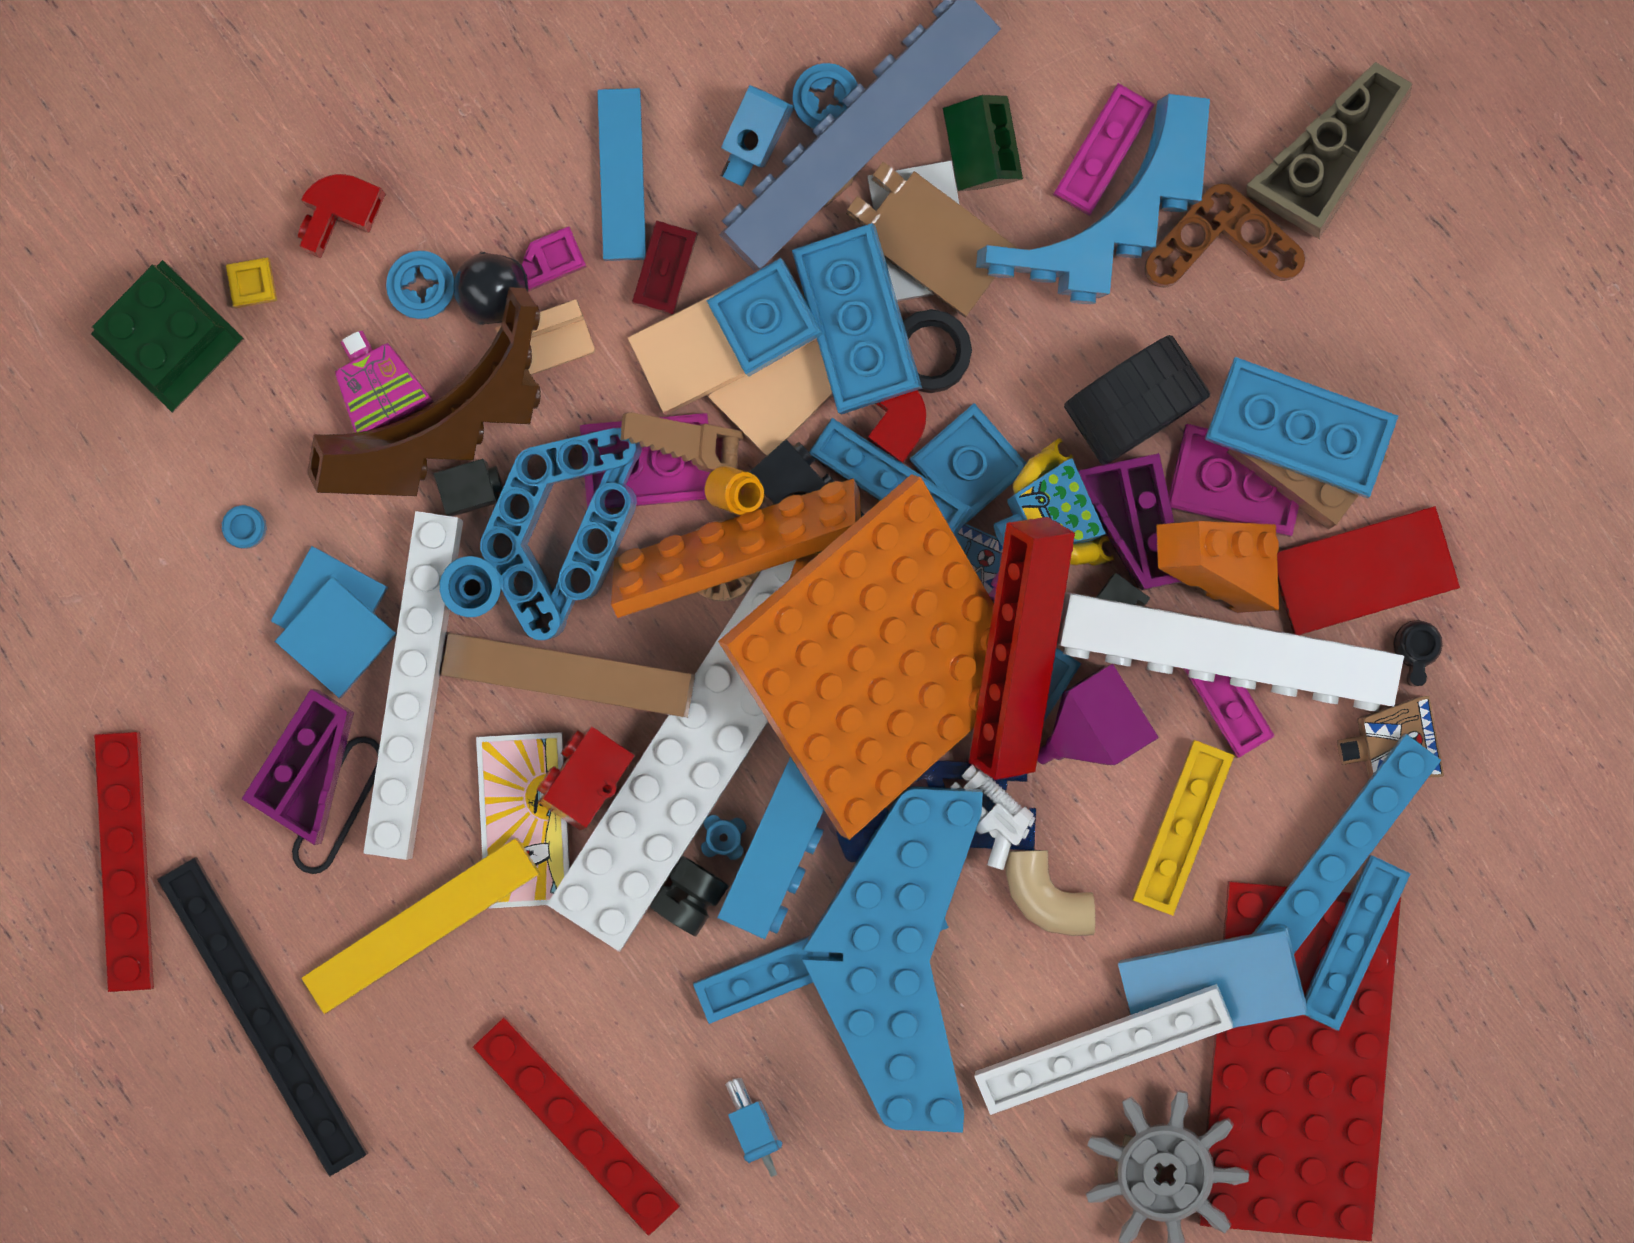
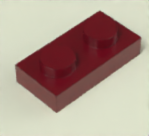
(664, 268)

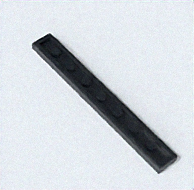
(263, 1016)

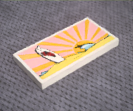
(509, 809)

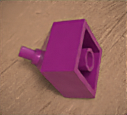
(1098, 722)

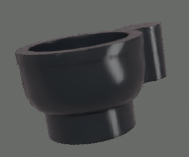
(1420, 646)

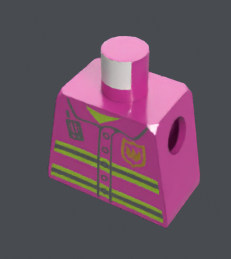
(377, 385)

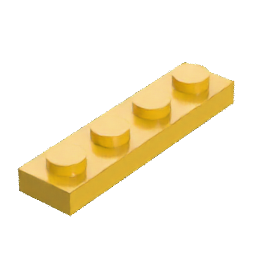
(1183, 827)

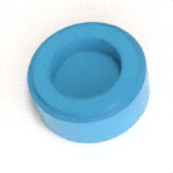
(244, 527)

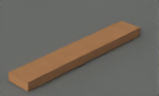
(568, 675)

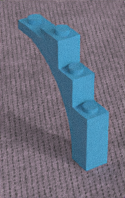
(1168, 175)

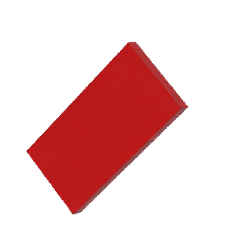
(1365, 571)

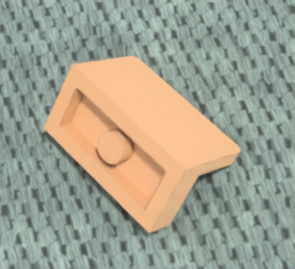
(559, 337)

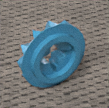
(819, 79)
(404, 273)

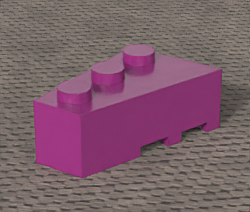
(1130, 504)
(304, 767)

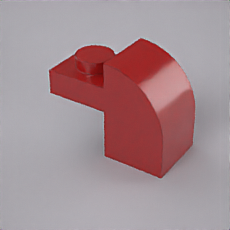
(335, 199)
(900, 426)

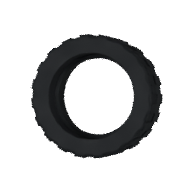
(1136, 399)

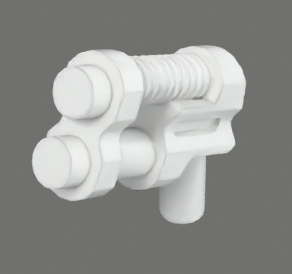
(1005, 822)

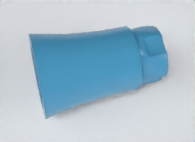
(454, 581)

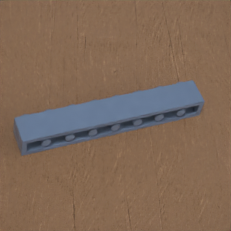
(858, 132)

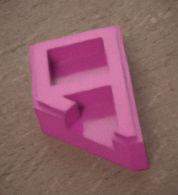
(552, 258)

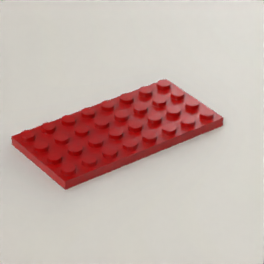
(1303, 1094)

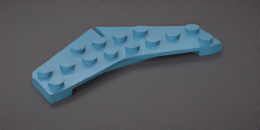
(887, 931)

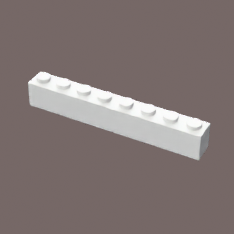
(1229, 650)
(412, 689)

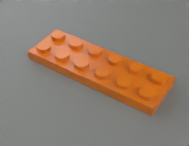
(733, 548)

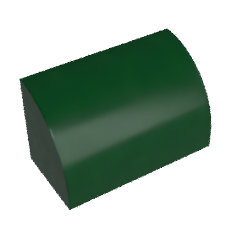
(982, 142)

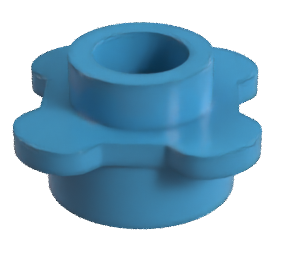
(713, 844)

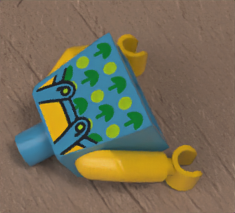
(1053, 489)

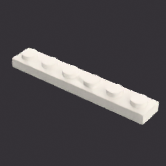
(1104, 1049)

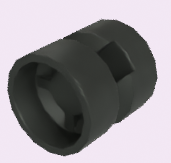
(689, 896)

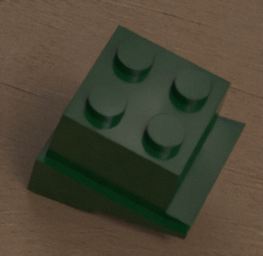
(166, 334)

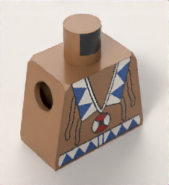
(1384, 729)

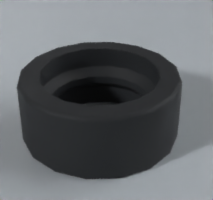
(962, 343)

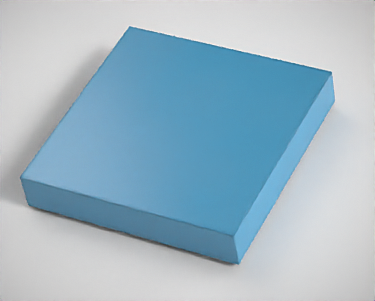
(764, 317)
(970, 460)
(313, 575)
(336, 637)

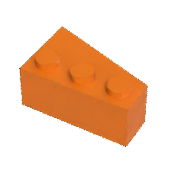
(1225, 560)

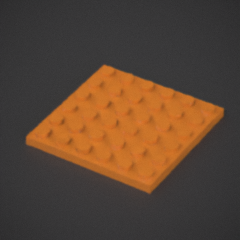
(870, 656)

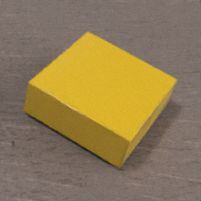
(251, 282)

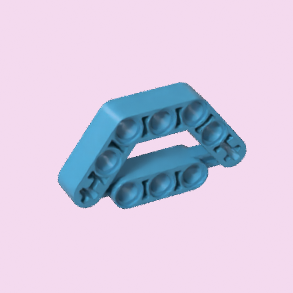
(580, 555)

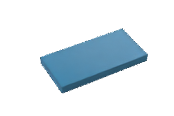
(859, 319)
(1301, 427)
(1252, 973)

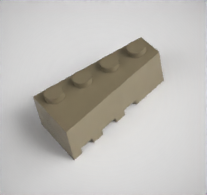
(1326, 160)

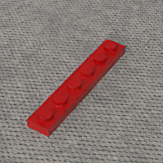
(124, 861)
(577, 1126)

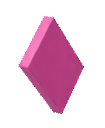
(654, 476)
(1223, 489)

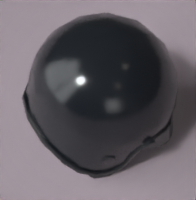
(484, 284)

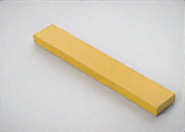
(421, 925)

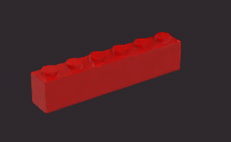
(1021, 647)

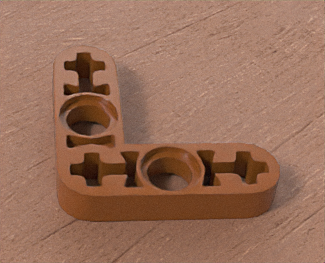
(1229, 225)

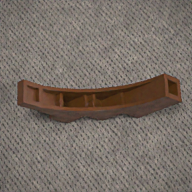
(394, 456)

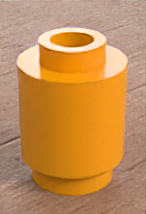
(734, 490)

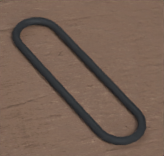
(349, 822)

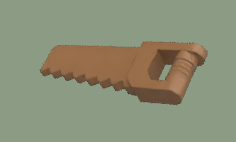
(683, 440)

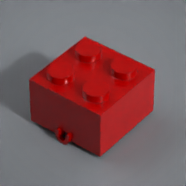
(591, 767)

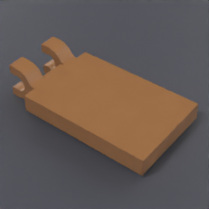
(930, 237)

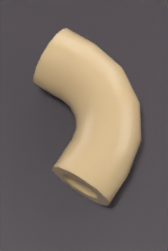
(1043, 902)

